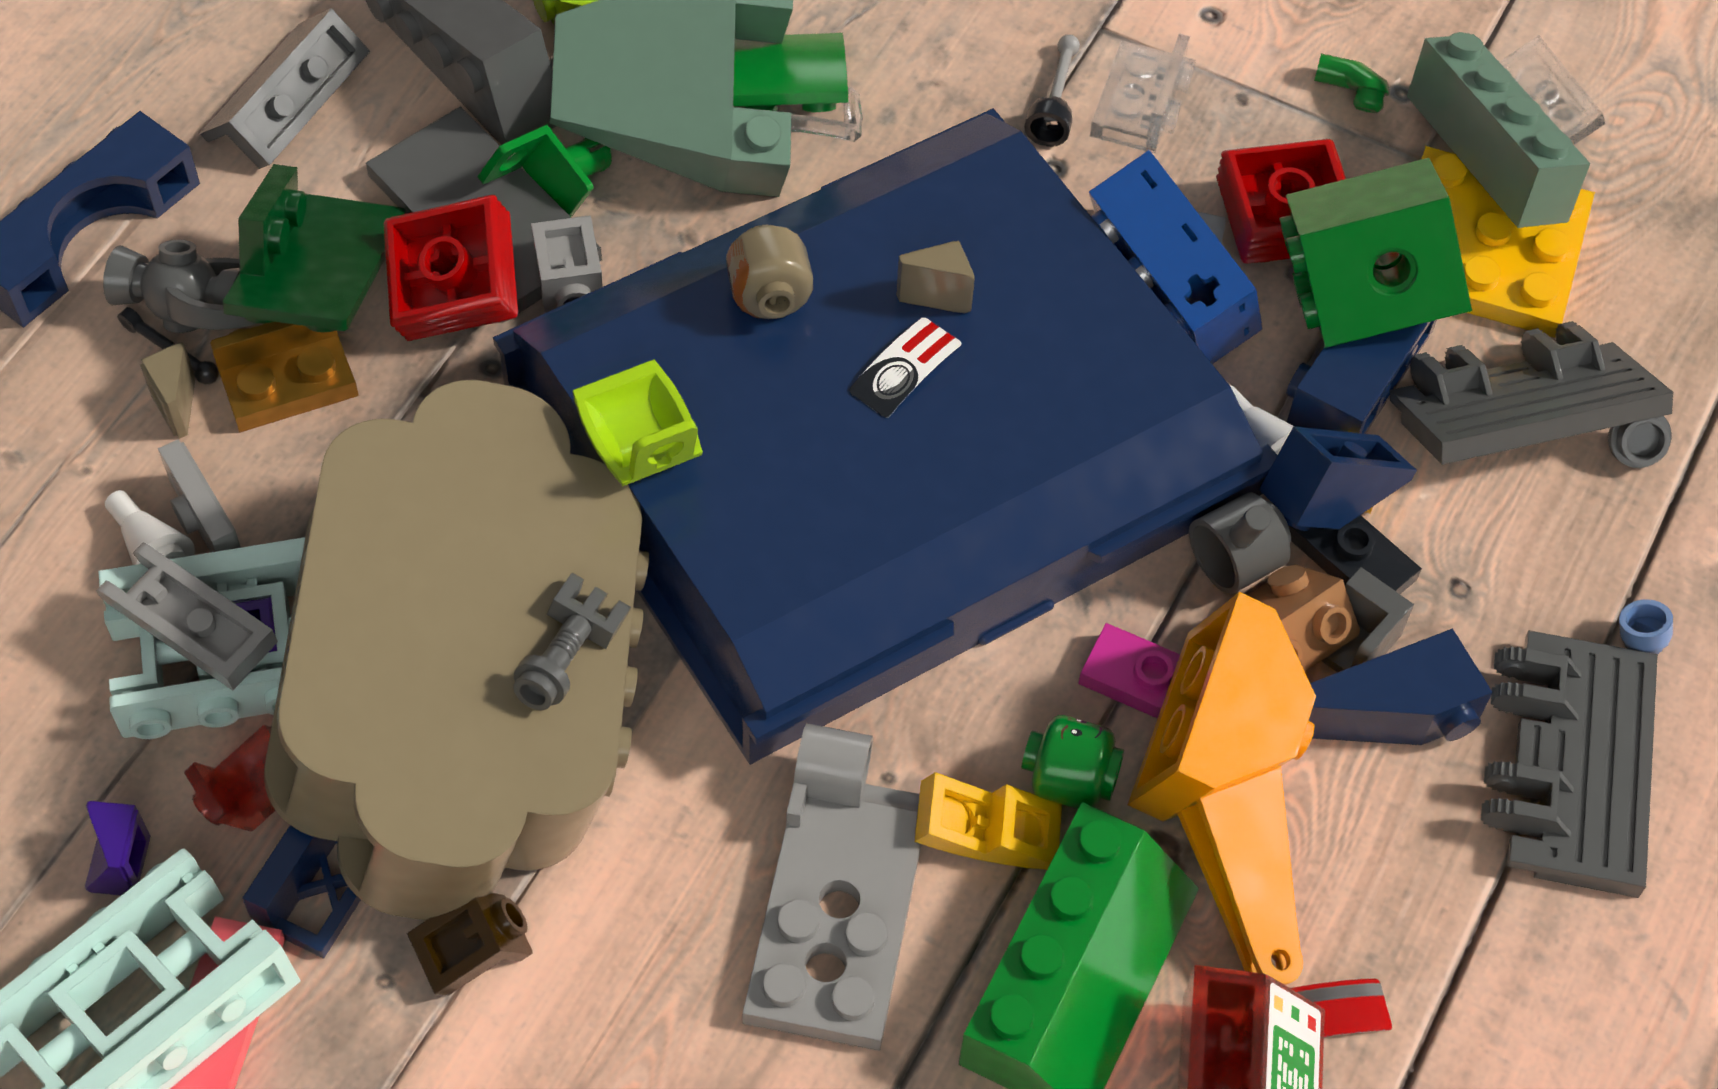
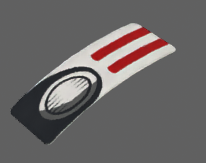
(903, 366)

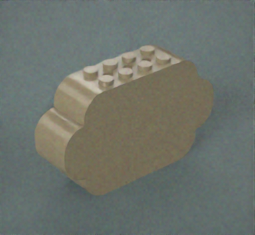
(405, 638)

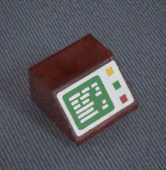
(1248, 1033)

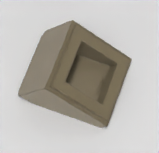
(936, 278)
(171, 385)

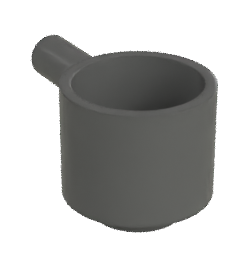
(1240, 542)

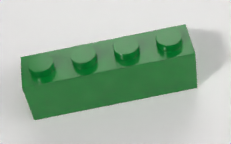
(1080, 960)

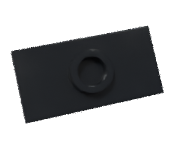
(1356, 546)

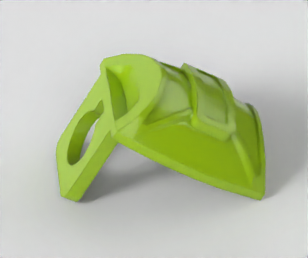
(637, 422)

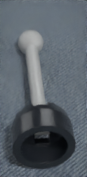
(1054, 108)

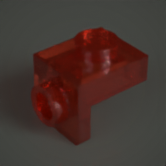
(236, 787)

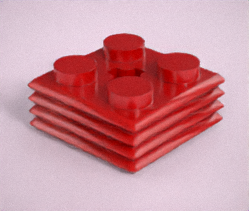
(1256, 188)
(424, 288)

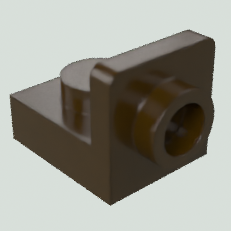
(470, 941)

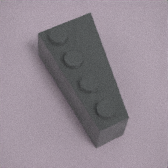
(482, 54)

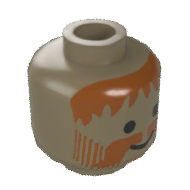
(769, 267)

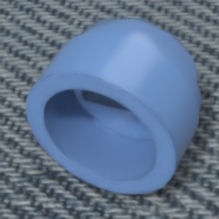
(1646, 626)

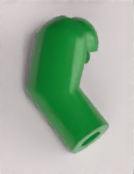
(1356, 76)

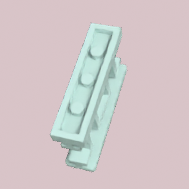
(242, 574)
(175, 1027)

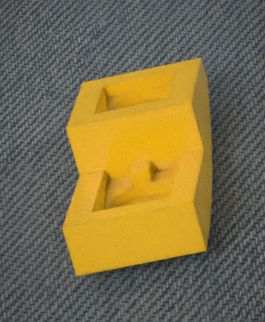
(987, 826)

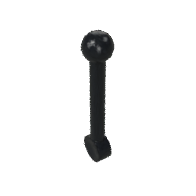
(205, 371)

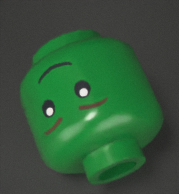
(1073, 762)

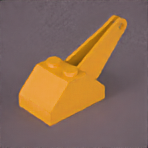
(1216, 763)

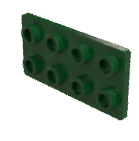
(305, 255)

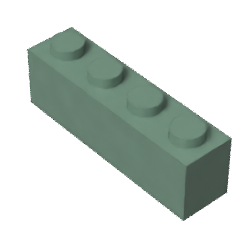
(1497, 130)

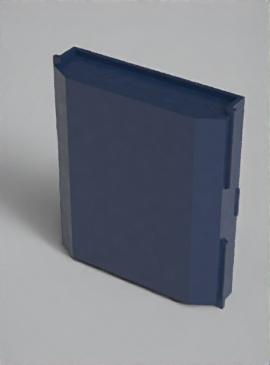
(860, 549)

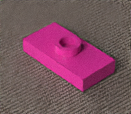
(1129, 670)

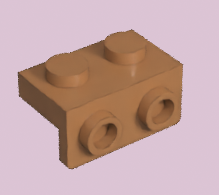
(1312, 610)

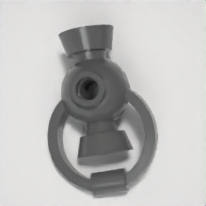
(175, 285)

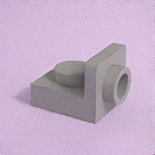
(566, 260)

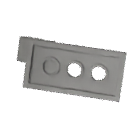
(849, 842)

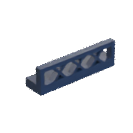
(289, 878)

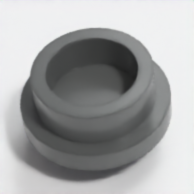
(1640, 442)

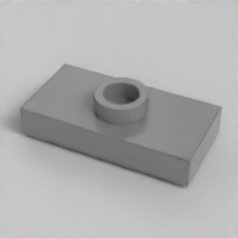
(196, 503)

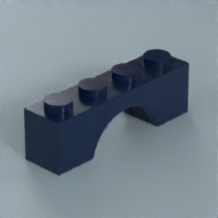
(129, 172)

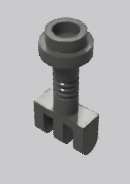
(542, 679)

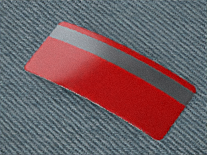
(1350, 1005)

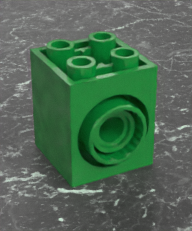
(1375, 253)

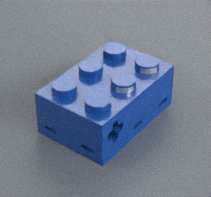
(1177, 256)

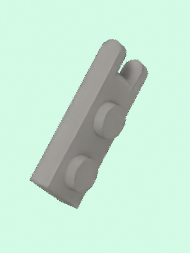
(192, 618)

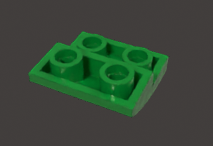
(798, 71)

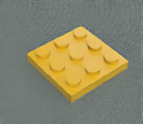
(1511, 271)

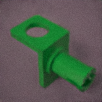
(553, 167)

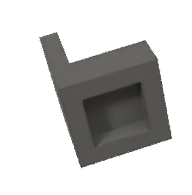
(1381, 621)

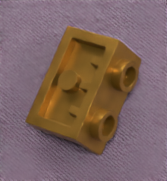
(281, 372)

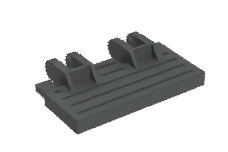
(1563, 393)
(1582, 763)

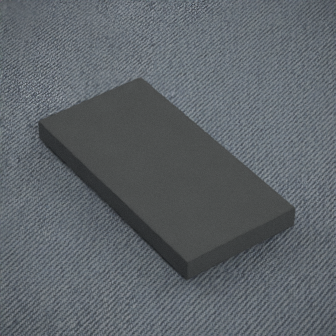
(442, 168)

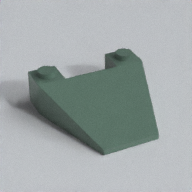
(662, 87)

